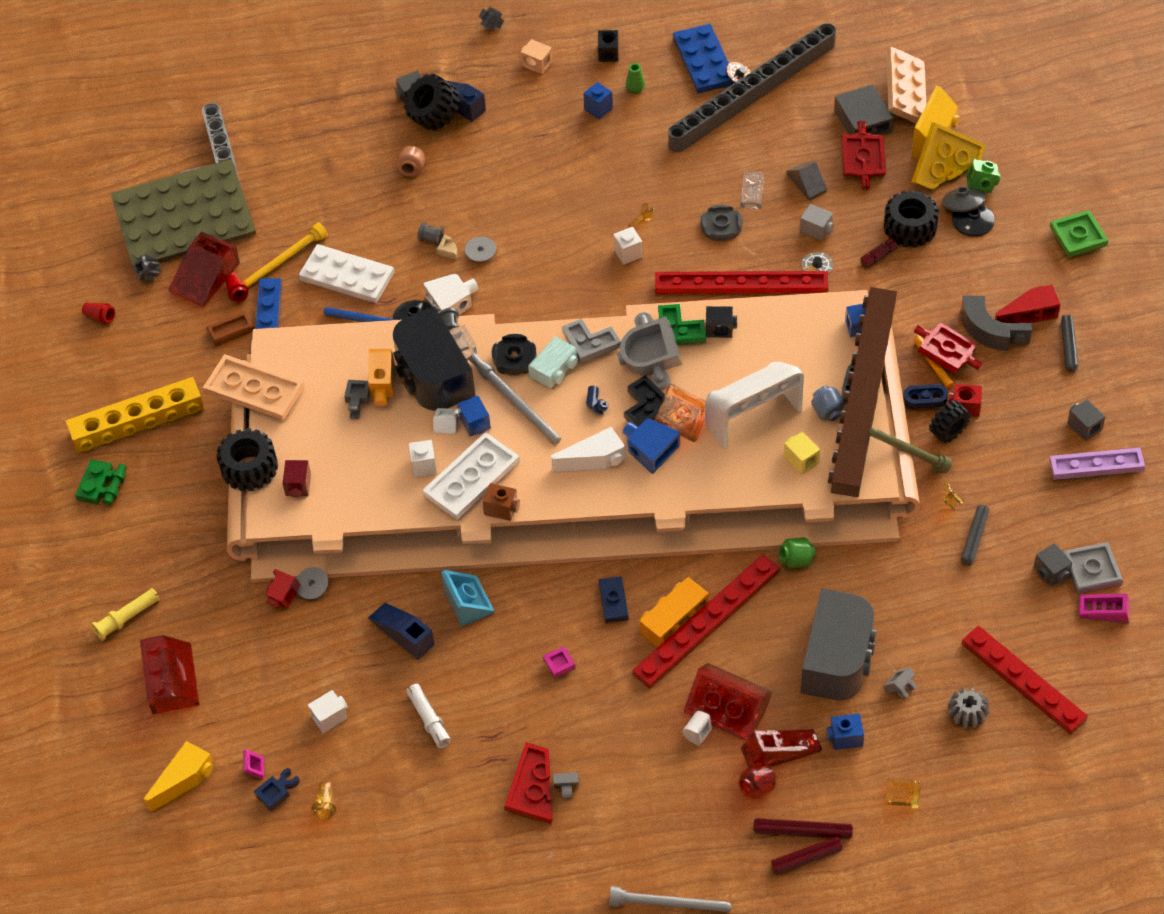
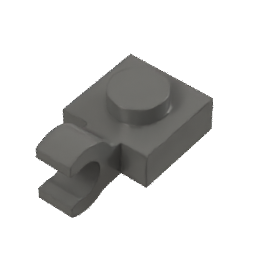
(356, 393)

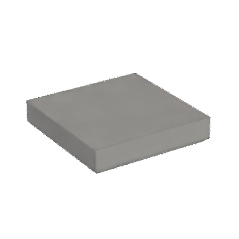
(1093, 568)

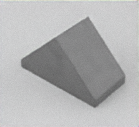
(808, 179)

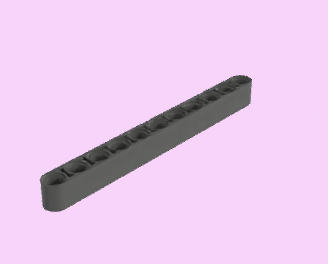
(751, 87)

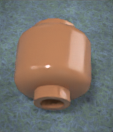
(410, 161)

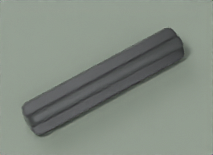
(1069, 342)
(975, 535)

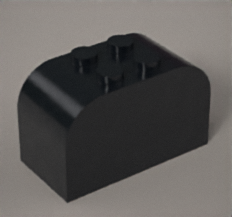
(431, 361)

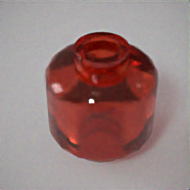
(757, 781)

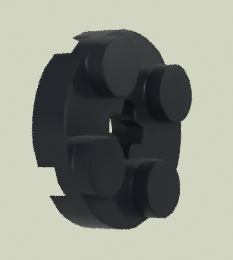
(513, 365)

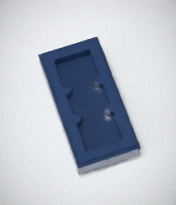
(613, 599)

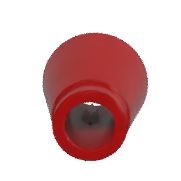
(236, 289)
(100, 312)

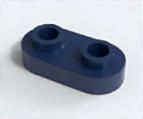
(925, 396)

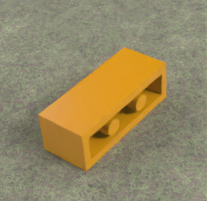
(673, 611)

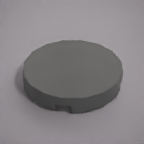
(721, 223)

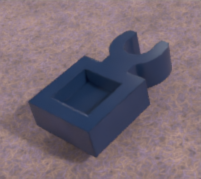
(275, 791)

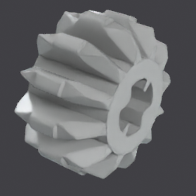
(968, 707)

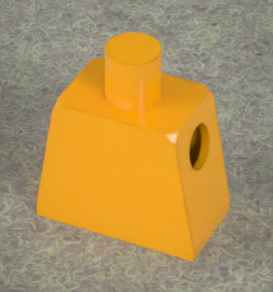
(381, 375)

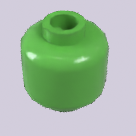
(796, 552)

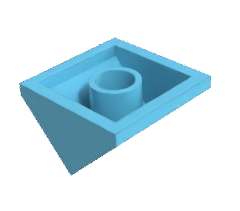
(466, 596)

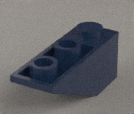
(404, 629)

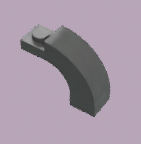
(988, 330)

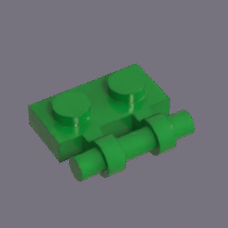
(95, 479)

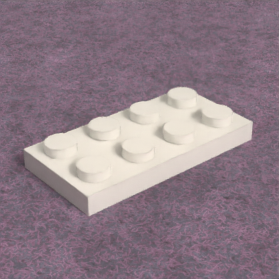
(346, 273)
(470, 475)

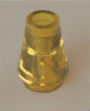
(324, 802)

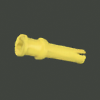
(116, 619)

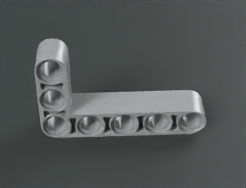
(217, 134)

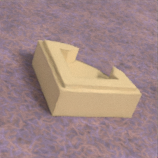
(447, 248)

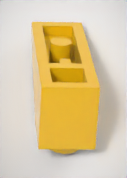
(181, 775)

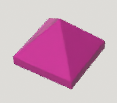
(253, 764)

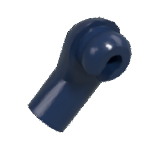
(593, 402)

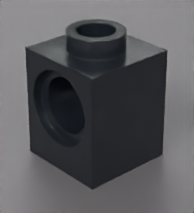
(608, 46)
(720, 321)

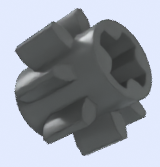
(491, 18)
(147, 268)

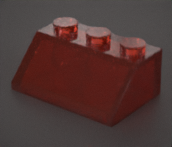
(169, 674)
(728, 700)

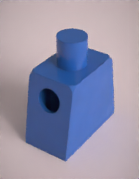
(651, 443)

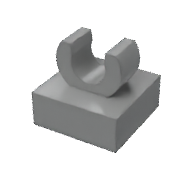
(898, 682)
(566, 781)

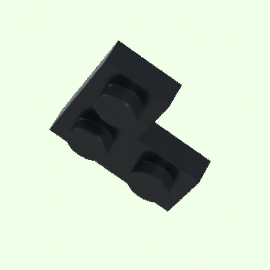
(648, 398)

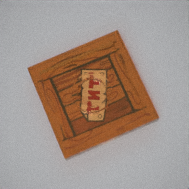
(682, 412)

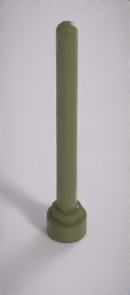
(939, 462)

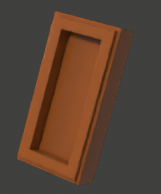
(230, 328)

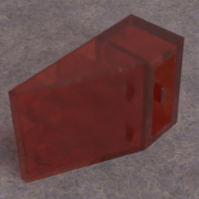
(204, 268)

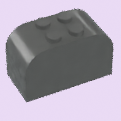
(839, 646)

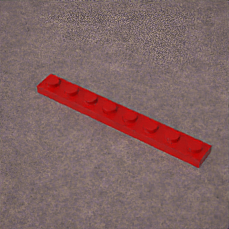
(741, 282)
(706, 621)

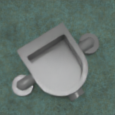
(650, 349)

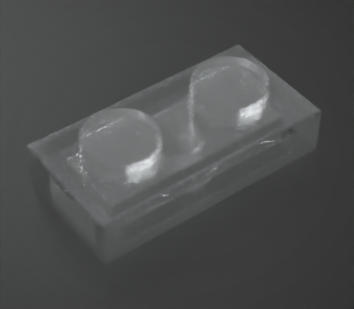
(752, 190)

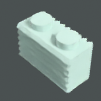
(553, 362)

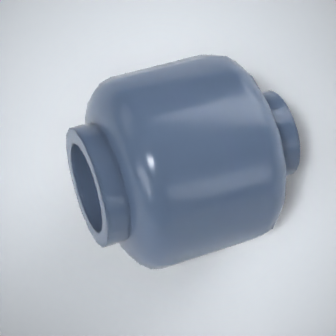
(827, 403)

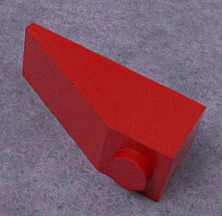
(1031, 307)

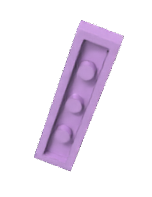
(1096, 463)

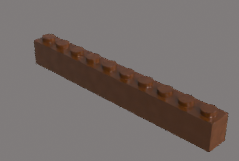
(864, 391)

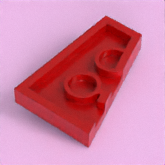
(531, 785)

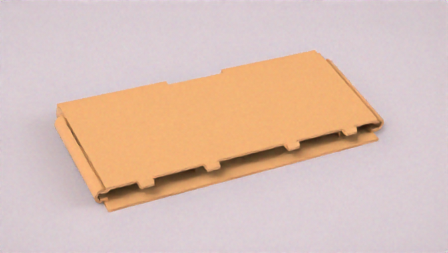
(705, 499)

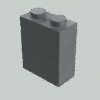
(866, 106)

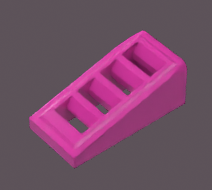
(1105, 599)

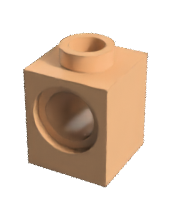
(536, 56)

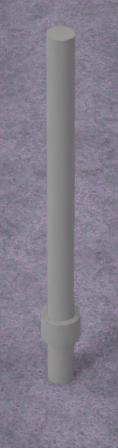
(487, 372)

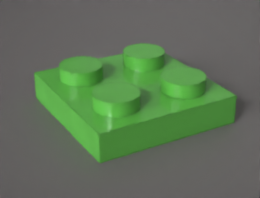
(1078, 233)

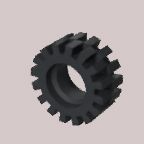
(950, 421)

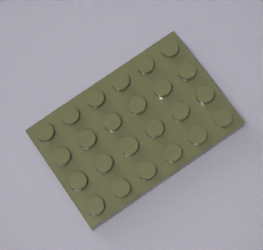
(172, 211)

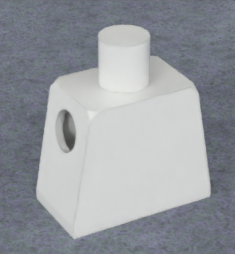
(450, 293)

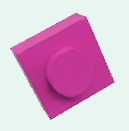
(559, 662)

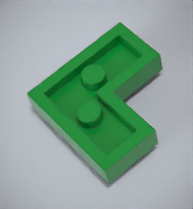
(684, 331)

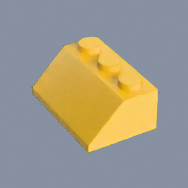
(938, 110)

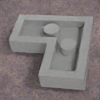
(588, 344)

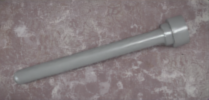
(620, 897)

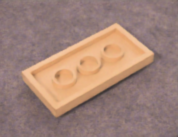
(905, 85)
(253, 387)

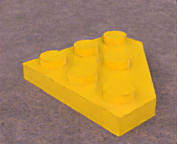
(945, 156)

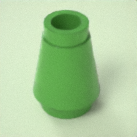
(635, 80)

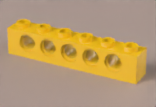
(135, 415)

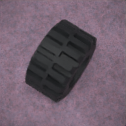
(431, 102)
(914, 206)
(244, 445)

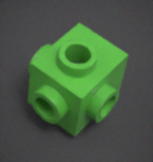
(983, 175)

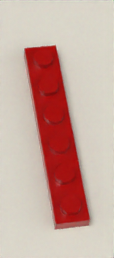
(1024, 680)

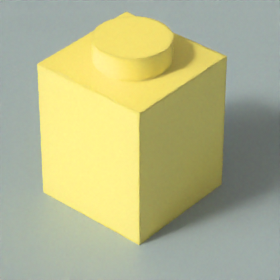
(801, 452)

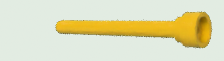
(316, 233)

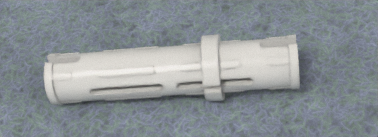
(432, 723)

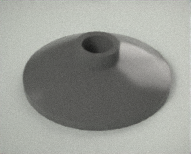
(963, 199)

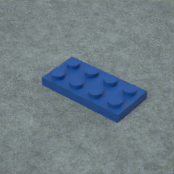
(703, 57)

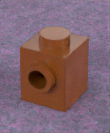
(500, 502)

